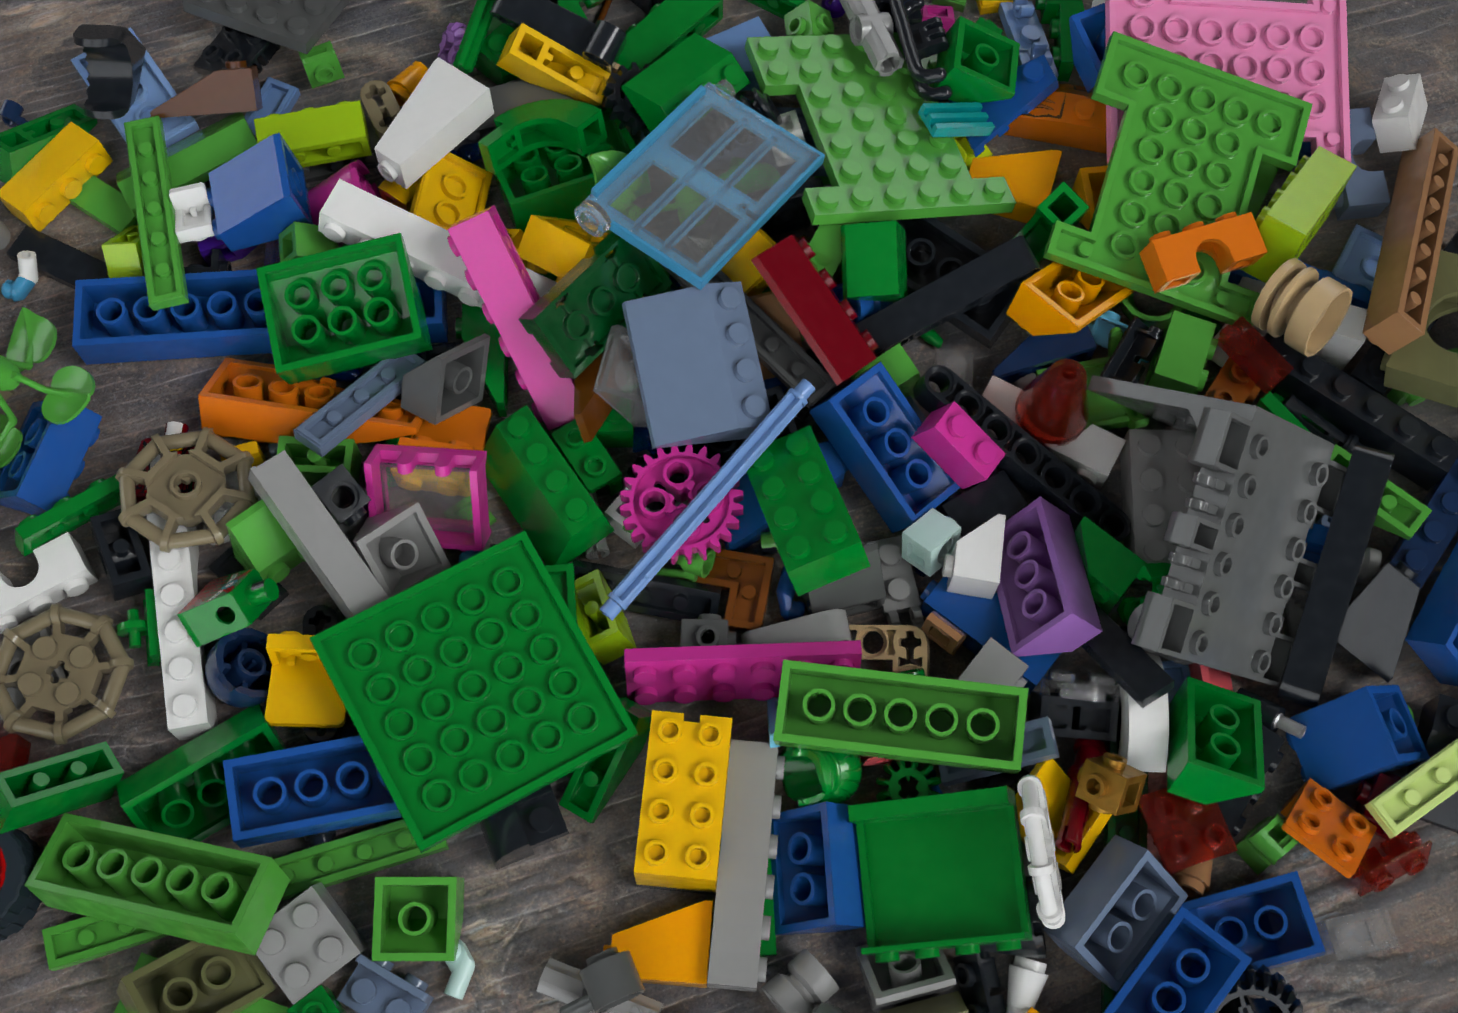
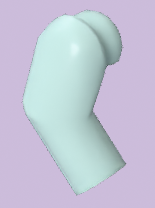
(461, 972)

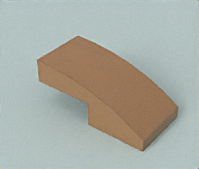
(943, 633)

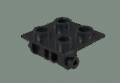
(233, 46)

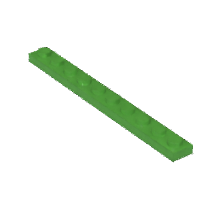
(325, 863)

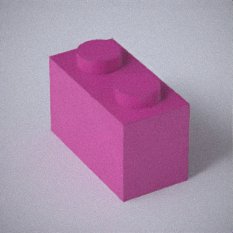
(958, 445)

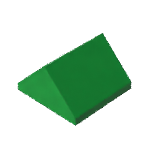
(874, 261)

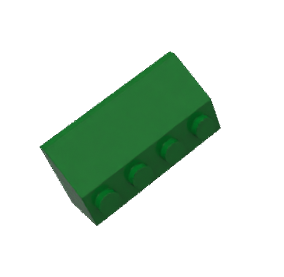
(542, 490)
(187, 788)

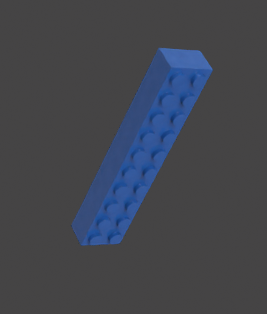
(220, 320)

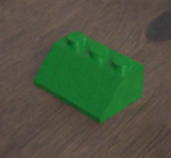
(678, 74)
(1214, 744)

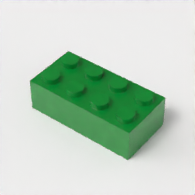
(806, 512)

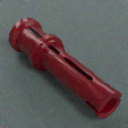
(1076, 809)

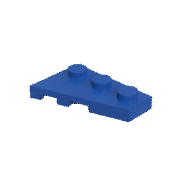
(1033, 85)

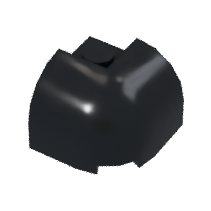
(523, 826)

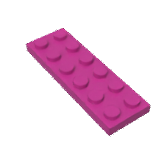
(724, 670)

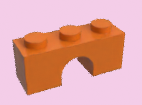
(1230, 241)

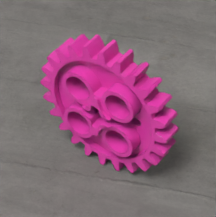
(652, 525)

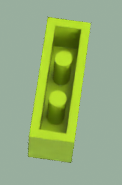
(320, 133)

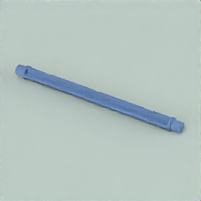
(707, 499)

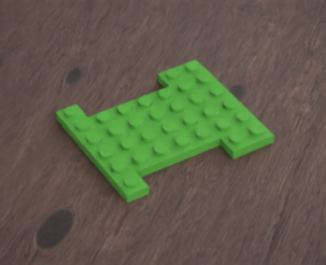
(871, 135)
(1178, 159)

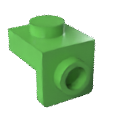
(321, 65)

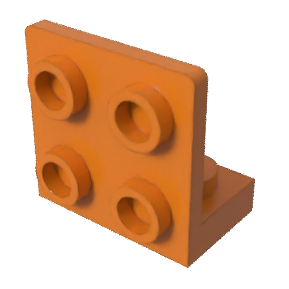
(461, 431)
(1327, 827)

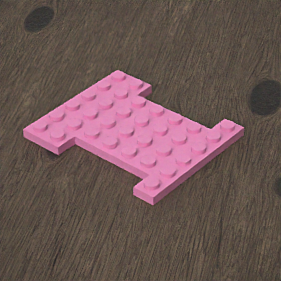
(1271, 43)

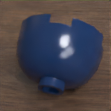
(239, 668)

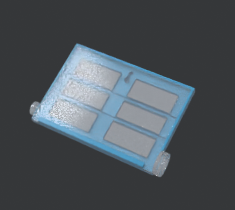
(700, 184)

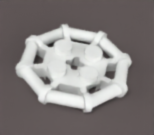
(1041, 852)

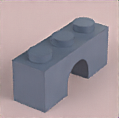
(1366, 191)

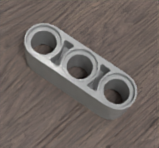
(816, 627)

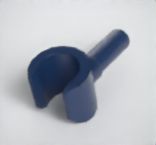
(11, 113)

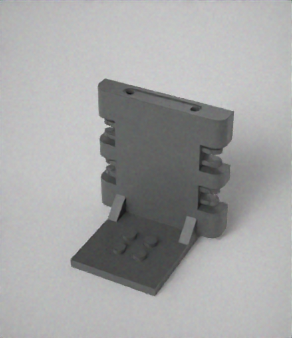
(1241, 531)

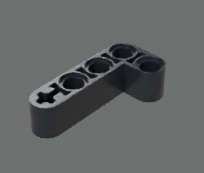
(597, 42)

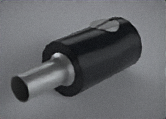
(1274, 716)

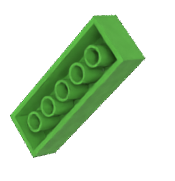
(901, 716)
(159, 883)

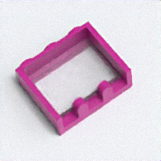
(443, 481)

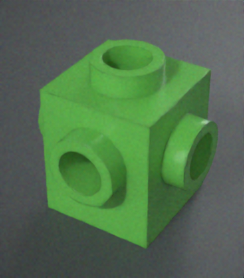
(808, 20)

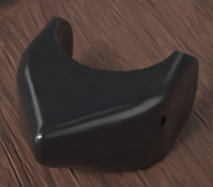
(113, 66)

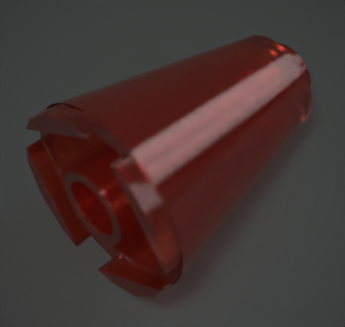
(1055, 404)

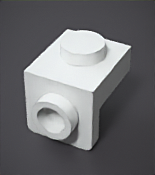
(192, 212)

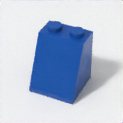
(258, 194)
(1357, 737)

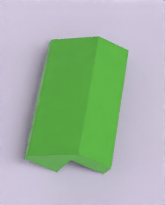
(199, 154)

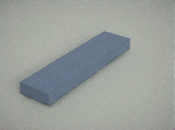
(355, 404)

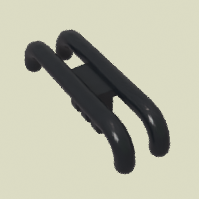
(920, 42)

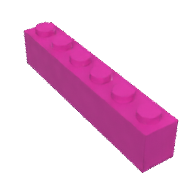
(507, 294)

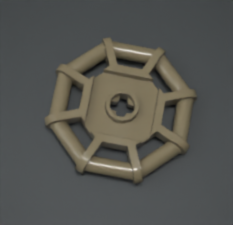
(185, 508)
(78, 688)

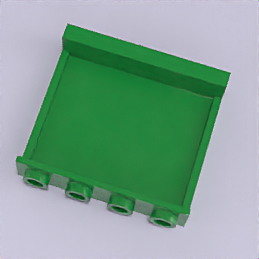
(942, 874)

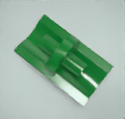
(135, 628)

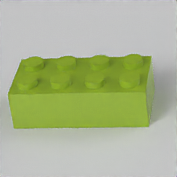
(1299, 209)

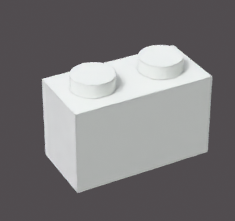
(1399, 113)

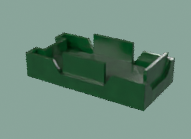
(591, 303)

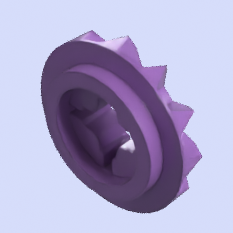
(451, 41)

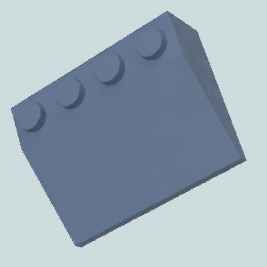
(696, 365)

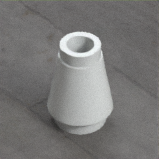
(1025, 984)

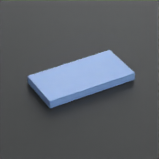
(152, 92)

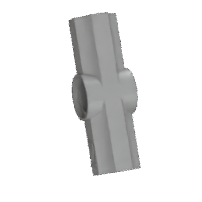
(875, 33)
(565, 985)

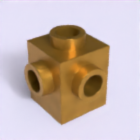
(1110, 784)

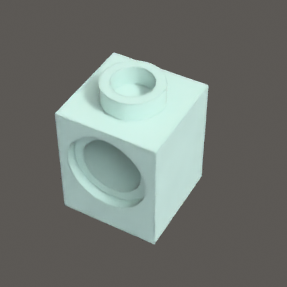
(929, 541)

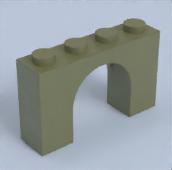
(1422, 365)

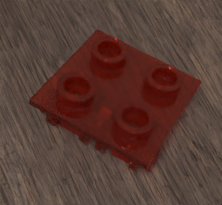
(1185, 830)

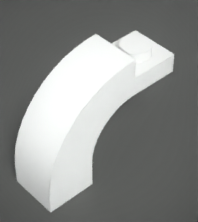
(1145, 731)

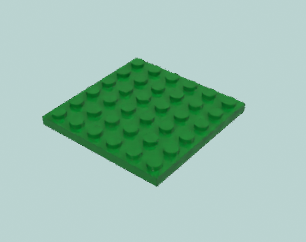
(473, 690)

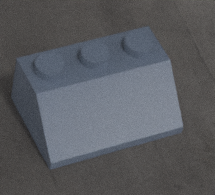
(1117, 911)

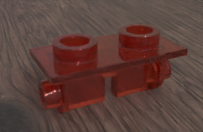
(1254, 354)
(1404, 856)

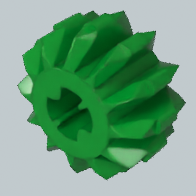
(907, 773)

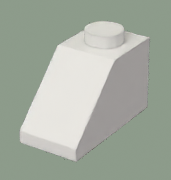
(977, 560)

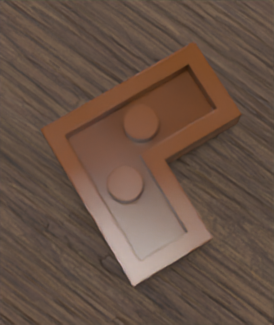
(749, 584)

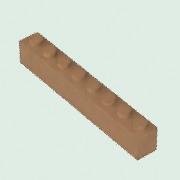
(1411, 244)

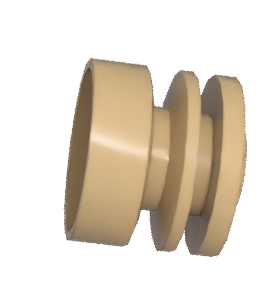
(1301, 307)

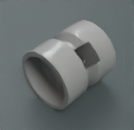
(803, 985)

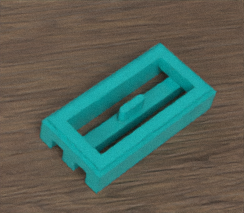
(955, 119)

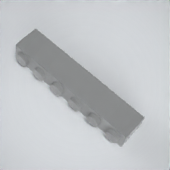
(743, 867)

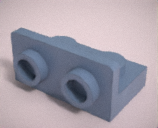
(378, 990)

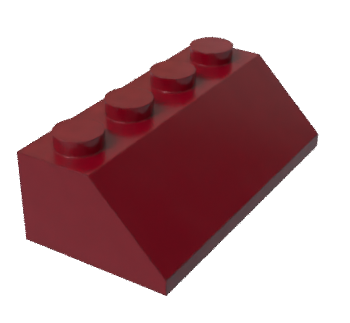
(815, 307)

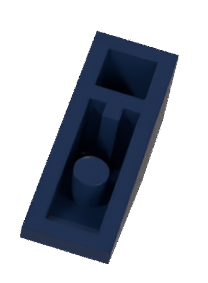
(1043, 351)

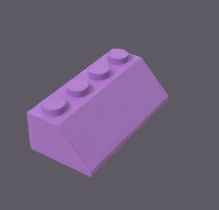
(1044, 584)

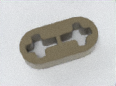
(377, 114)

